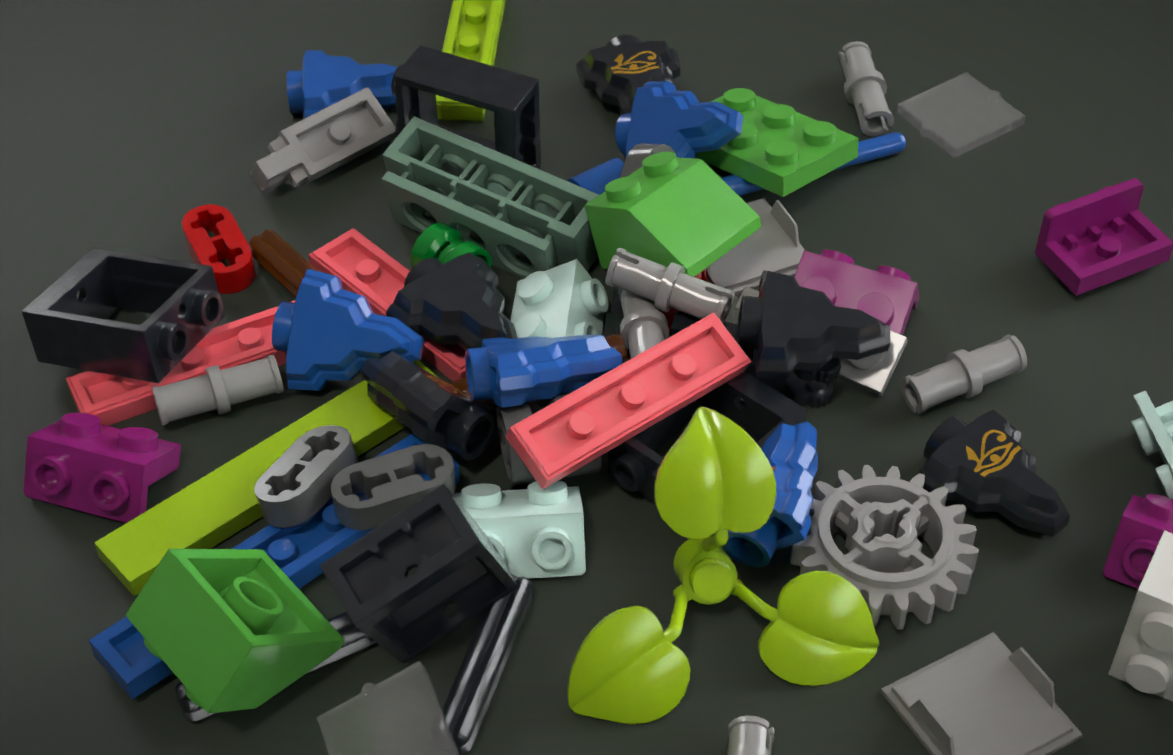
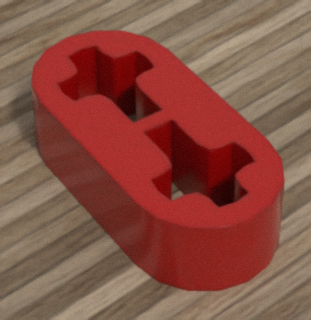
(228, 245)

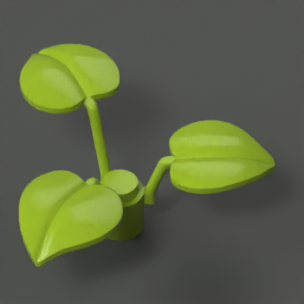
(704, 487)

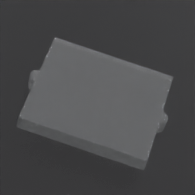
(960, 114)
(390, 719)

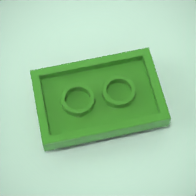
(779, 145)

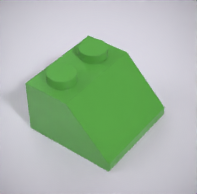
(670, 214)
(230, 626)

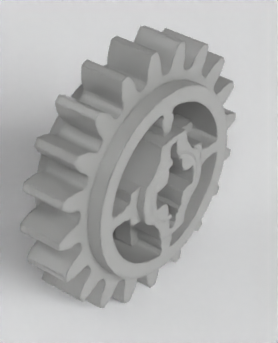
(881, 533)

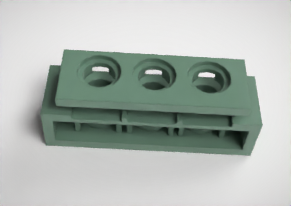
(426, 177)

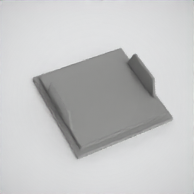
(770, 248)
(983, 704)

